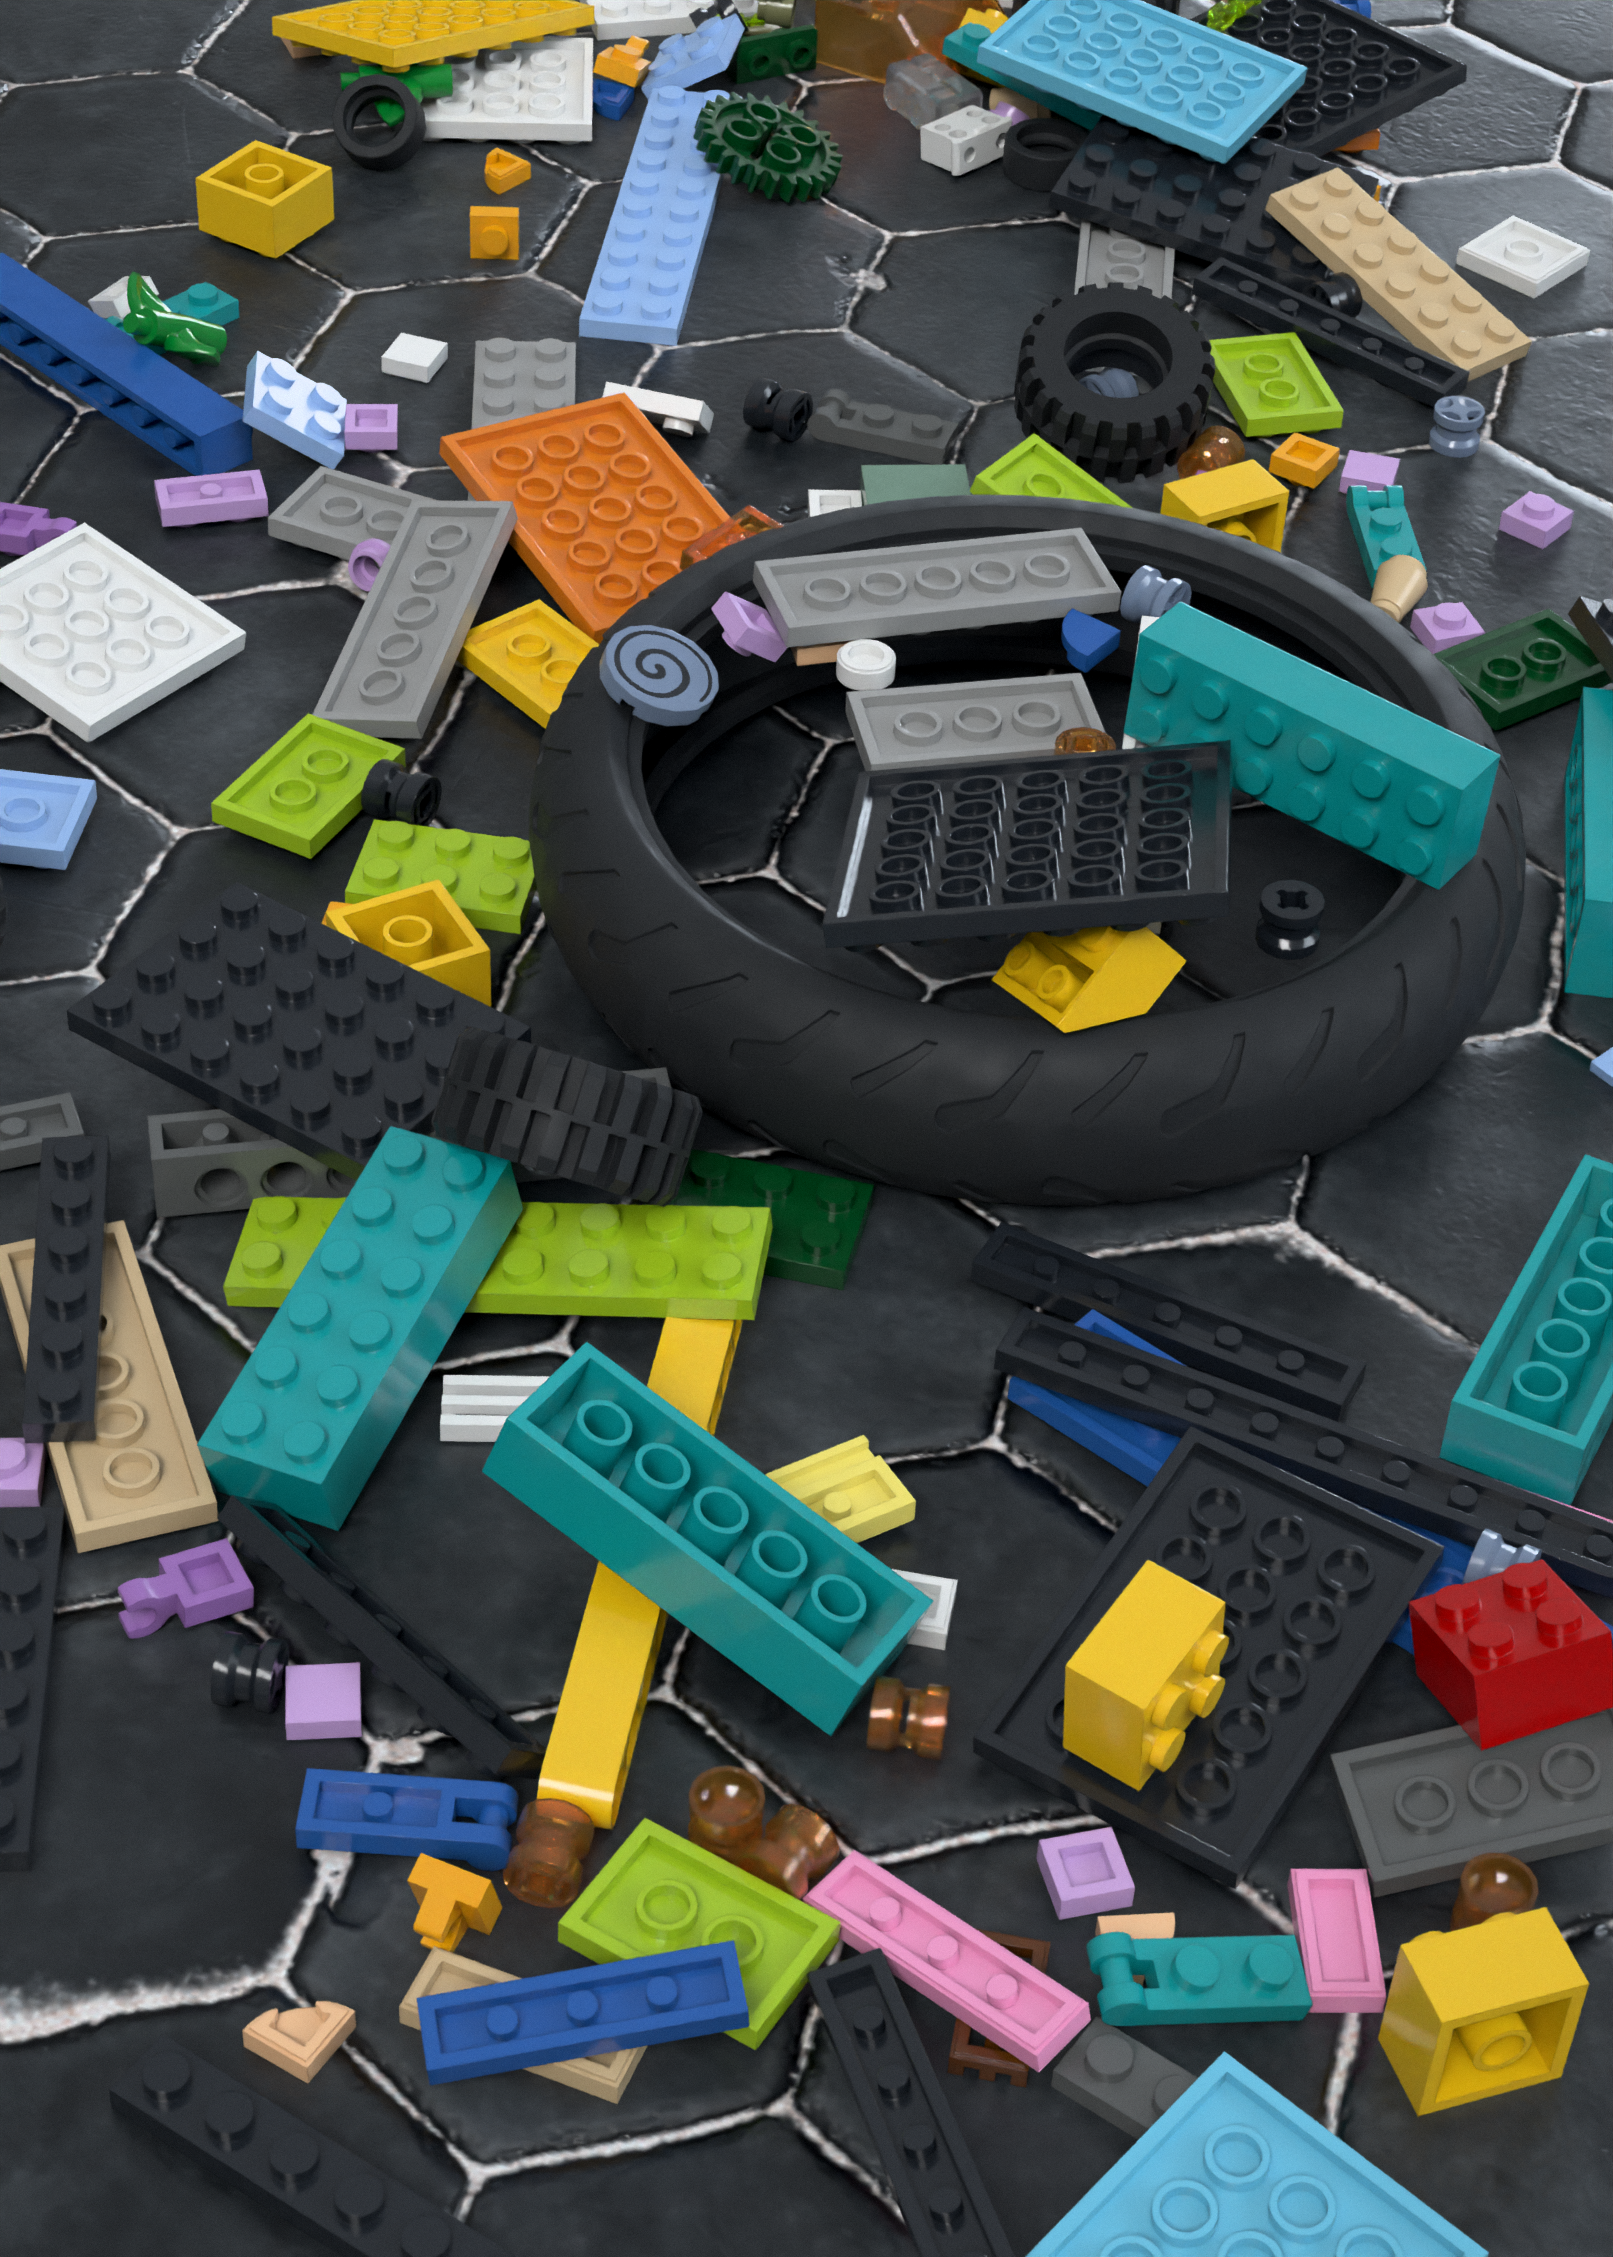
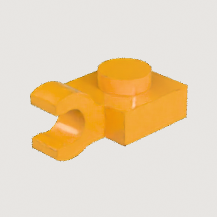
(624, 62)

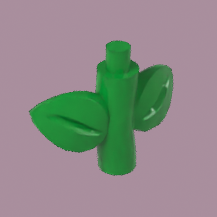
(422, 80)
(179, 334)

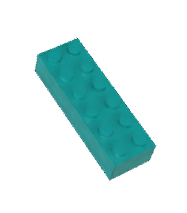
(1314, 744)
(1589, 849)
(362, 1327)
(1545, 1370)
(706, 1536)

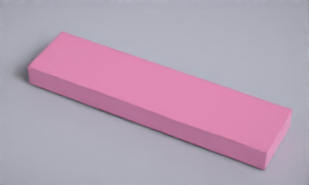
(951, 1961)

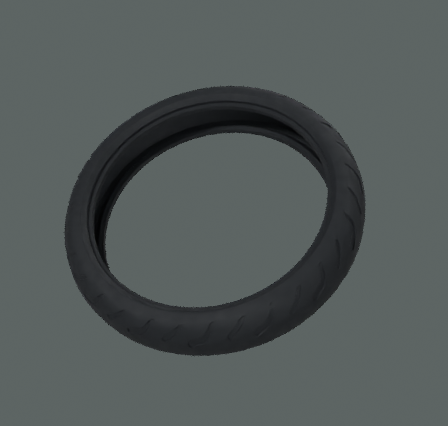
(988, 1098)

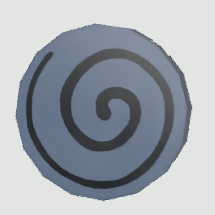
(659, 675)

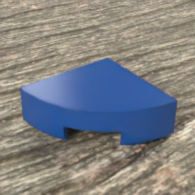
(611, 98)
(1087, 639)

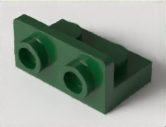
(774, 54)

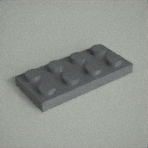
(1439, 1801)

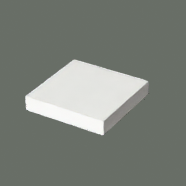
(1523, 256)

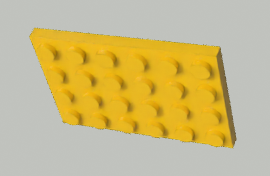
(427, 30)

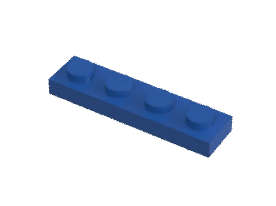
(582, 2012)

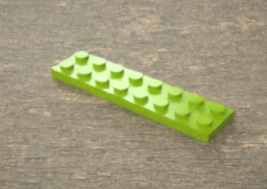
(553, 1260)

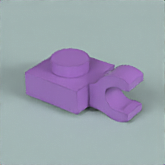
(28, 527)
(192, 1583)

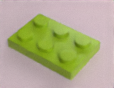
(1273, 386)
(1041, 471)
(304, 786)
(482, 873)
(677, 1896)

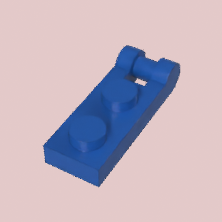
(407, 1816)

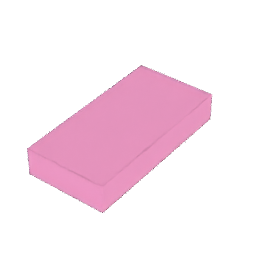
(1337, 1940)

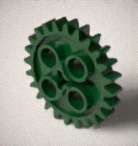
(788, 149)

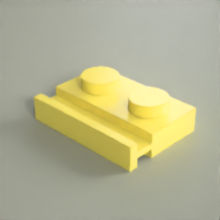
(849, 1489)

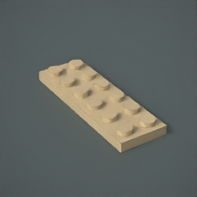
(1397, 273)
(145, 1462)

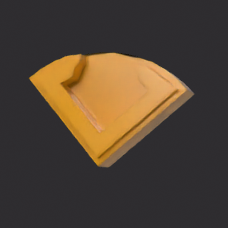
(505, 171)

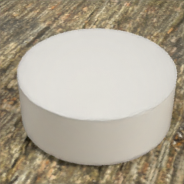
(865, 665)

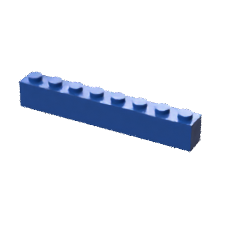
(120, 375)

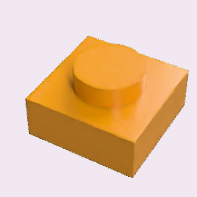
(494, 232)
(1304, 460)

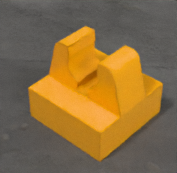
(451, 1903)

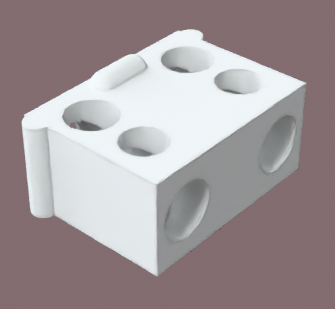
(964, 139)

